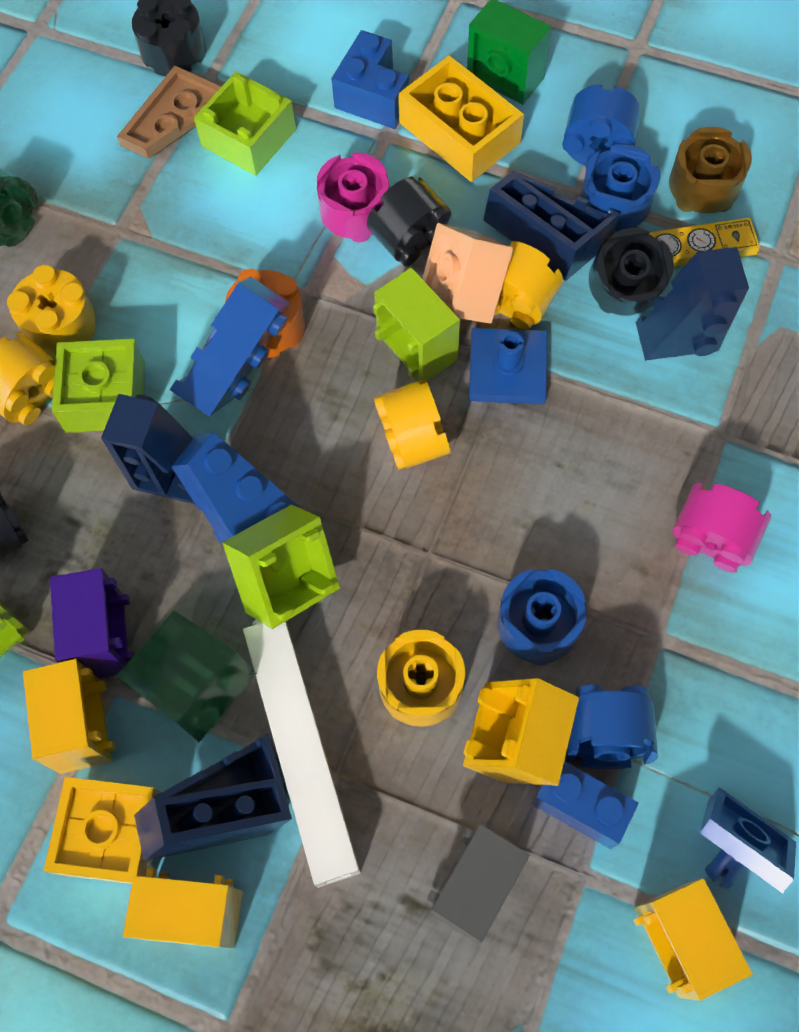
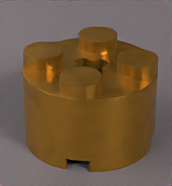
(709, 171)

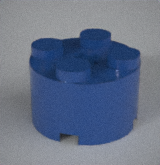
(599, 121)
(622, 182)
(537, 593)
(613, 728)

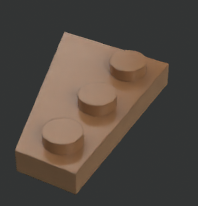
(167, 112)

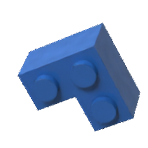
(367, 82)

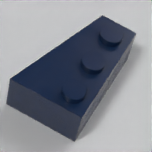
(549, 222)
(697, 309)
(146, 445)
(217, 806)

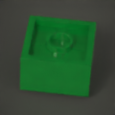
(508, 50)

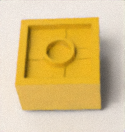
(67, 717)
(521, 732)
(98, 831)
(183, 910)
(692, 941)

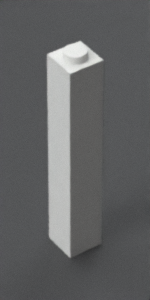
(301, 754)

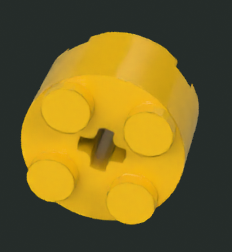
(527, 286)
(52, 308)
(24, 379)
(412, 424)
(443, 669)

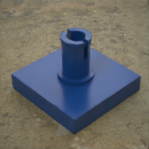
(508, 366)
(747, 842)

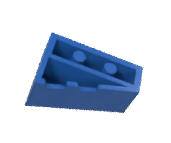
(233, 347)
(226, 486)

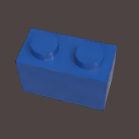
(587, 806)

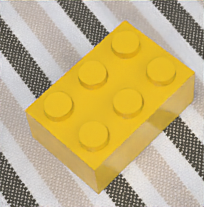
(460, 118)

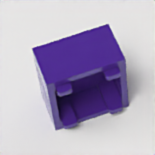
(90, 621)

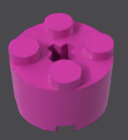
(348, 193)
(721, 525)

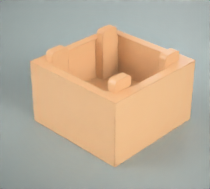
(467, 271)

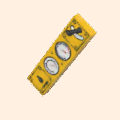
(689, 240)

